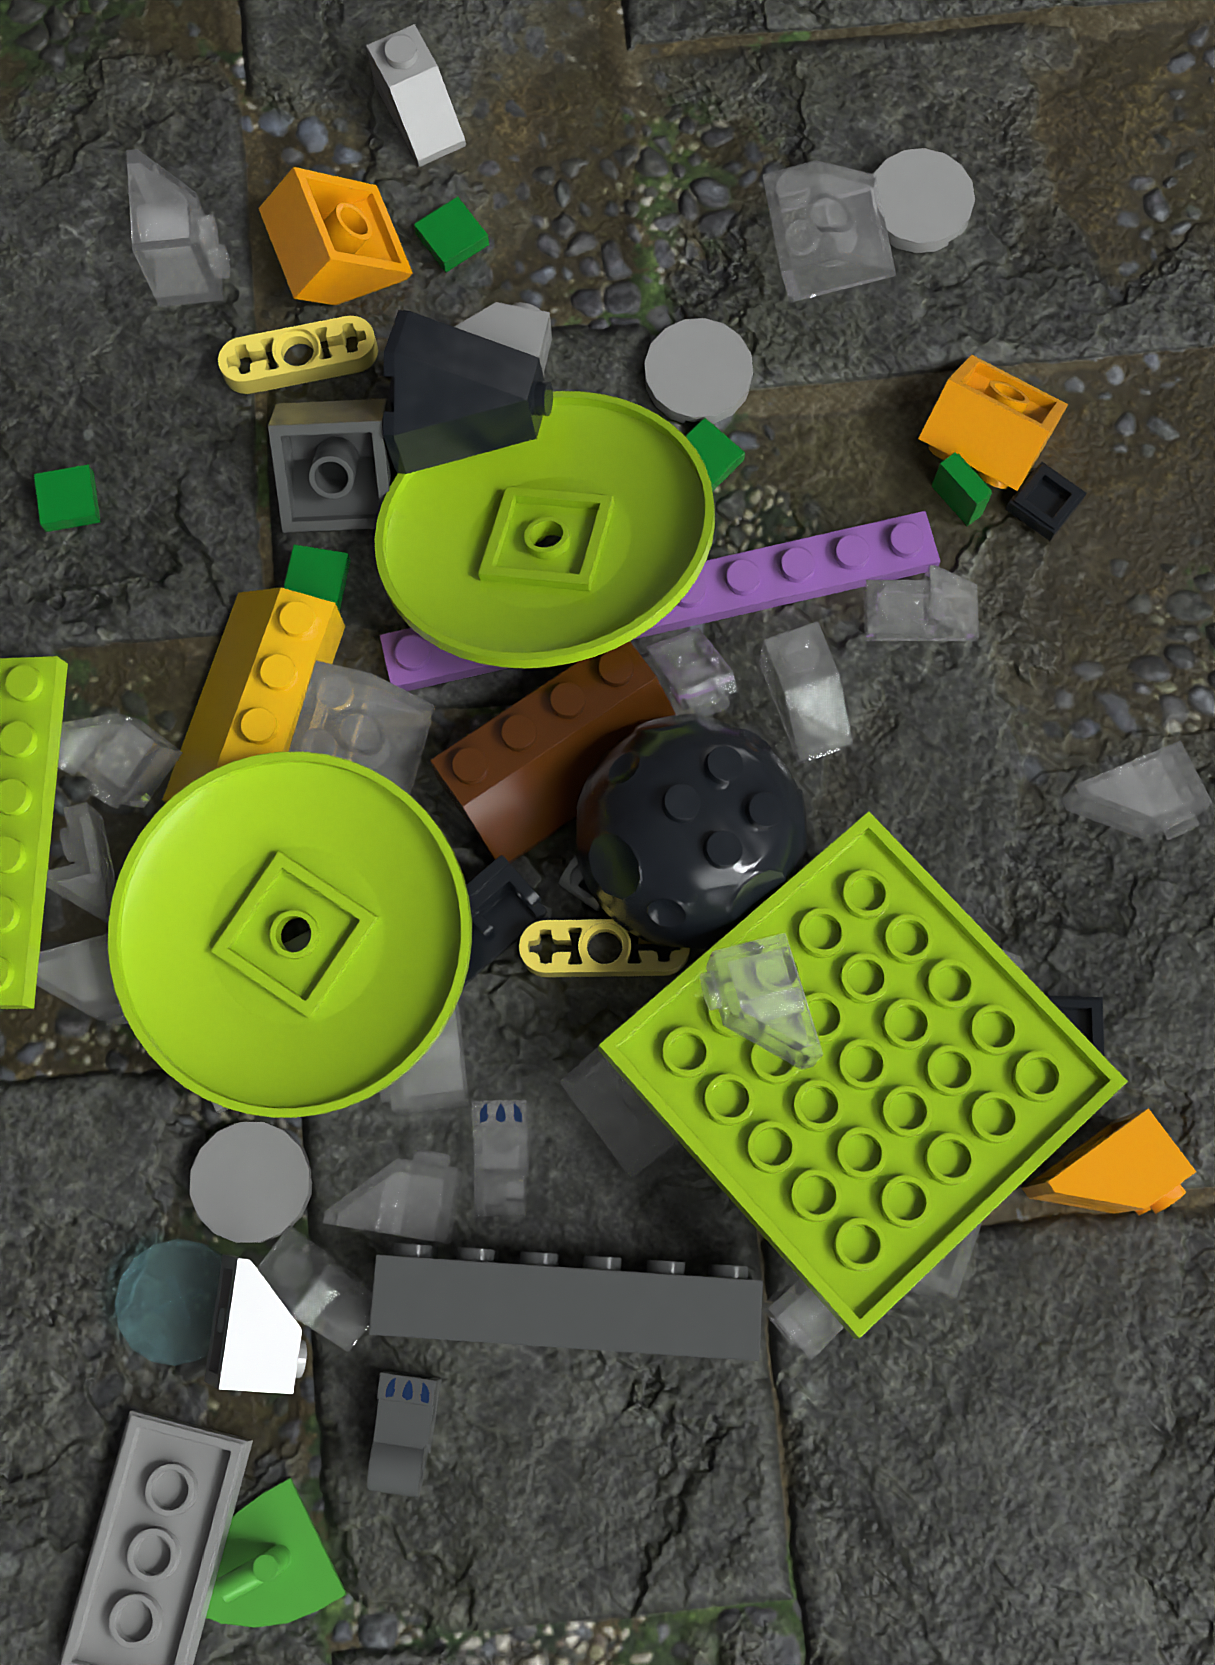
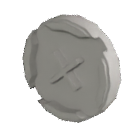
(924, 199)
(698, 371)
(250, 1182)

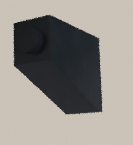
(457, 394)

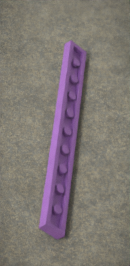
(728, 589)

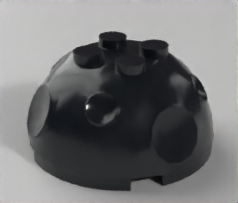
(688, 829)

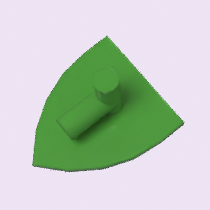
(273, 1564)

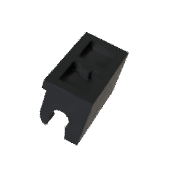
(500, 912)

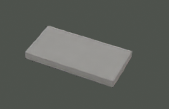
(157, 1544)

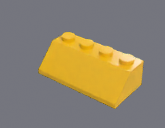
(257, 680)

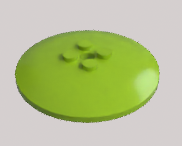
(601, 477)
(204, 921)

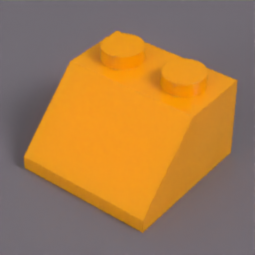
(332, 237)
(992, 422)
(1118, 1170)

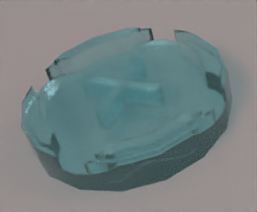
(169, 1301)

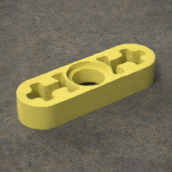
(278, 341)
(589, 928)

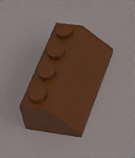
(528, 764)

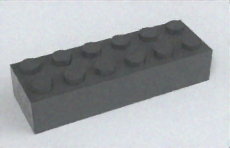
(567, 1306)

